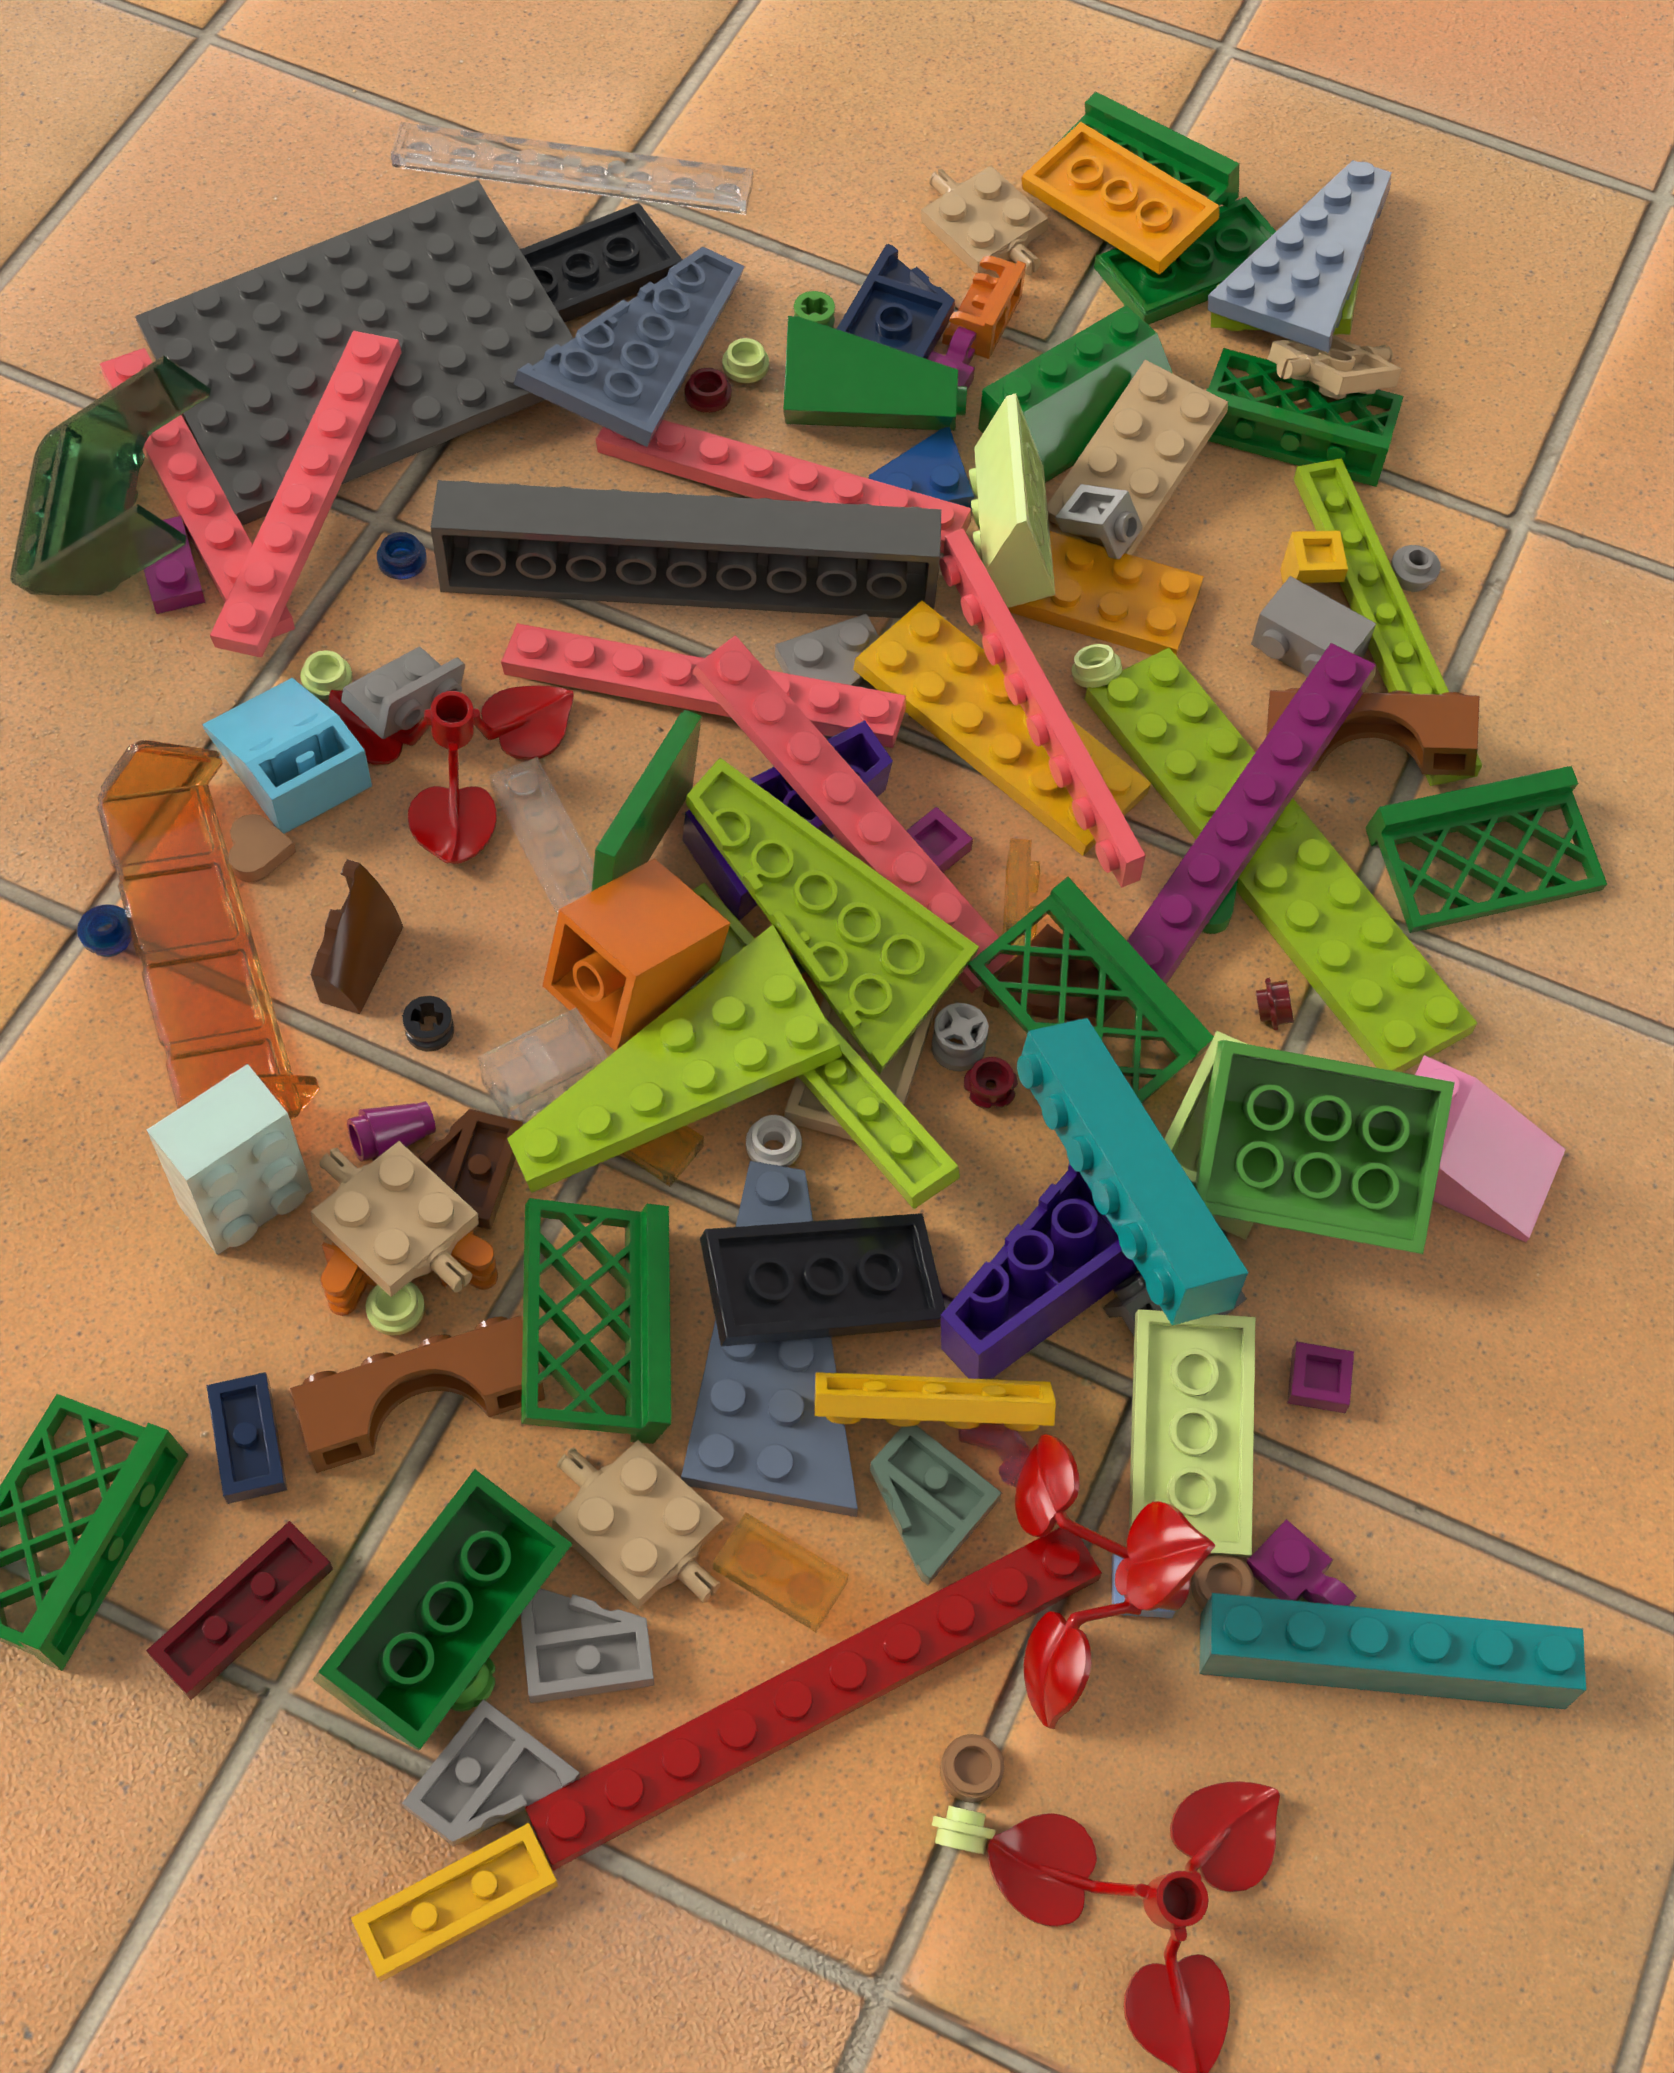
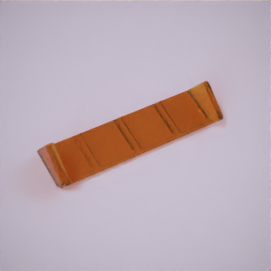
(192, 924)

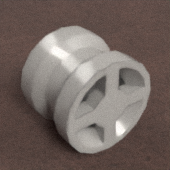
(962, 1023)

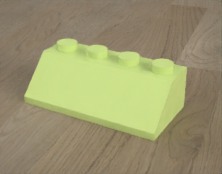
(1012, 508)

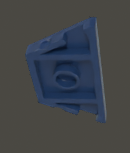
(899, 307)

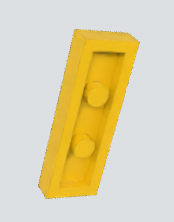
(454, 1902)

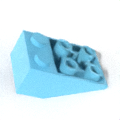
(291, 754)

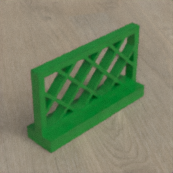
(1164, 148)
(1298, 434)
(1477, 807)
(1118, 964)
(645, 1326)
(106, 1535)

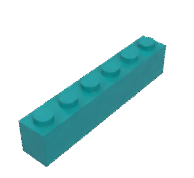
(1131, 1172)
(1392, 1651)

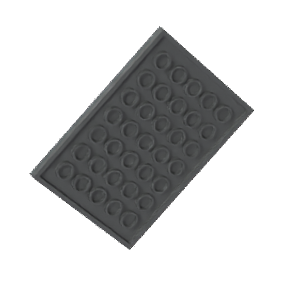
(270, 340)

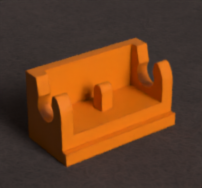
(989, 304)

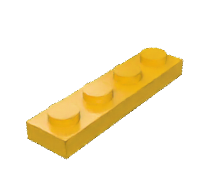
(913, 1399)

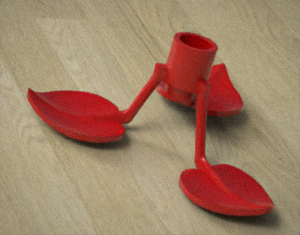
(457, 821)
(1154, 1574)
(1229, 1834)

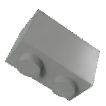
(1304, 622)

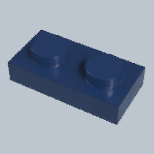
(246, 1438)

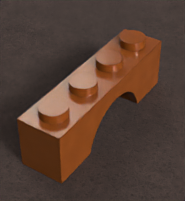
(1431, 727)
(347, 1408)

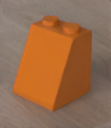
(632, 950)

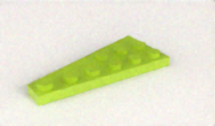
(851, 929)
(709, 1050)

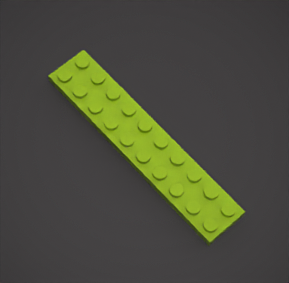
(1295, 878)

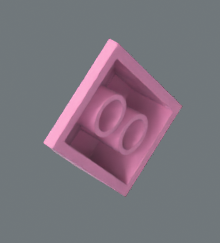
(1492, 1157)

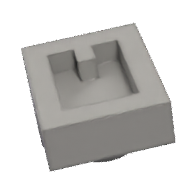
(1101, 514)

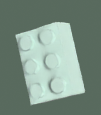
(232, 1159)

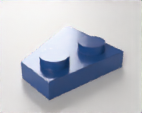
(930, 469)

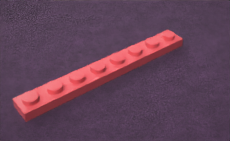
(766, 473)
(193, 491)
(306, 495)
(669, 680)
(1046, 718)
(836, 791)

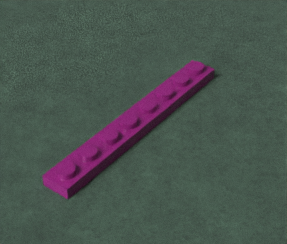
(1250, 809)

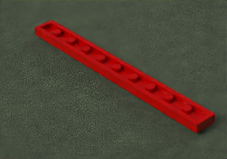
(809, 1696)

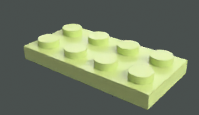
(1195, 1423)

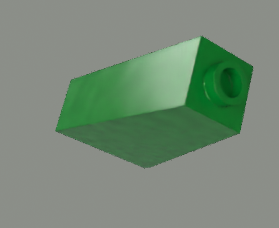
(862, 383)

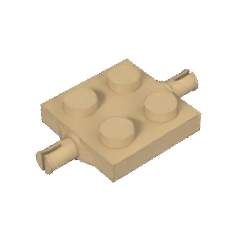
(984, 219)
(1339, 372)
(395, 1219)
(638, 1524)

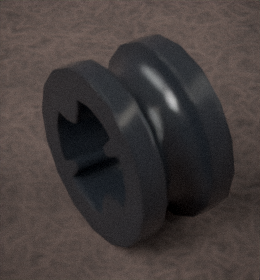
(415, 1013)

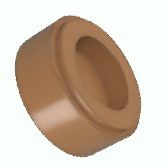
(1222, 1575)
(972, 1768)

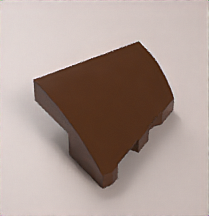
(355, 942)

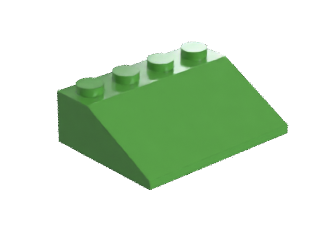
(1322, 1145)

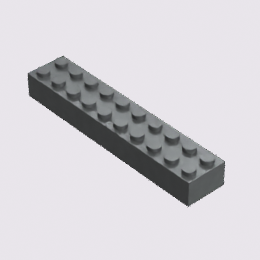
(684, 549)

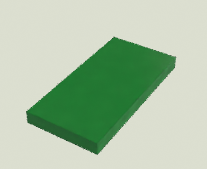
(1194, 273)
(650, 804)

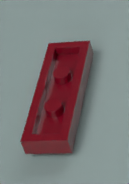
(239, 1610)

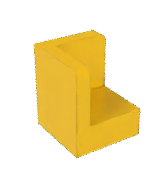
(1315, 557)

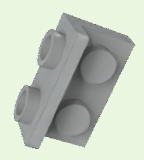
(401, 691)

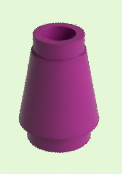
(382, 1127)

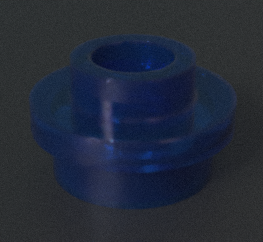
(401, 556)
(106, 942)

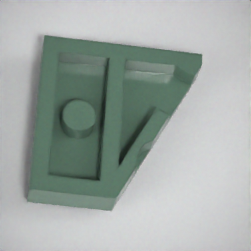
(930, 1497)

